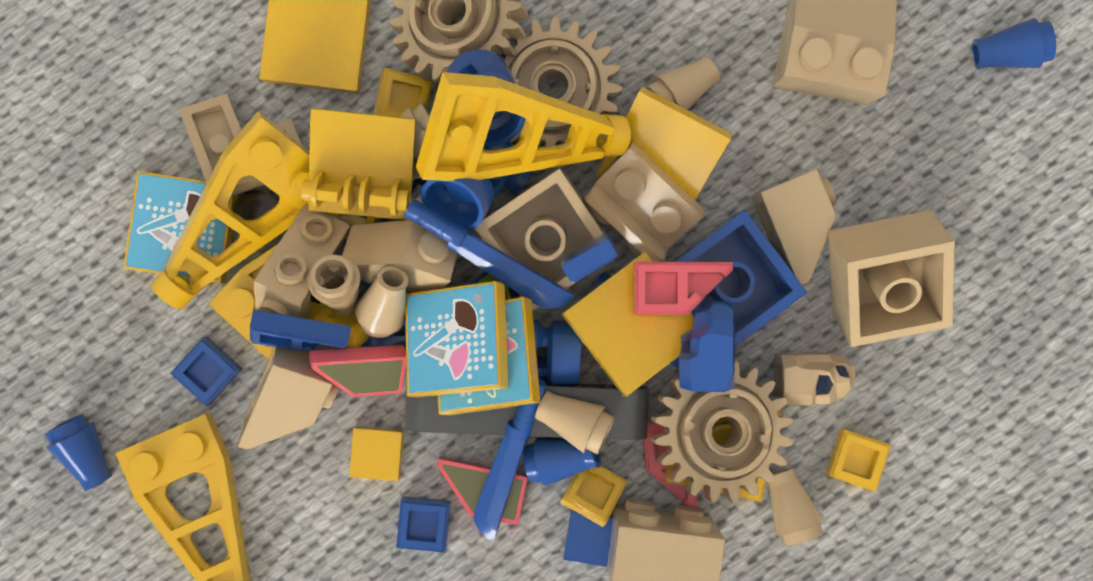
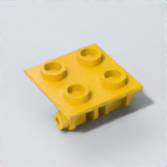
(360, 164)

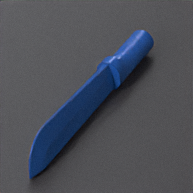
(495, 262)
(504, 469)

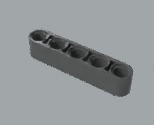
(629, 413)

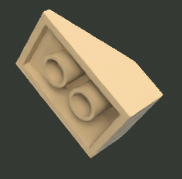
(837, 48)

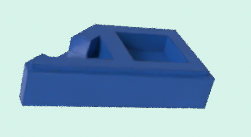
(295, 332)

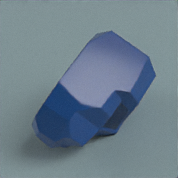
(709, 350)

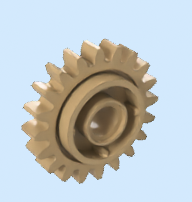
(431, 41)
(572, 61)
(738, 459)

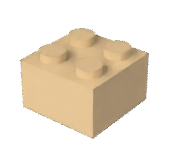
(543, 226)
(892, 277)
(663, 544)

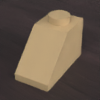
(798, 220)
(401, 245)
(285, 398)

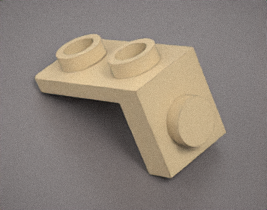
(282, 281)

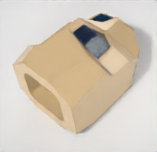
(812, 377)

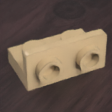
(643, 204)

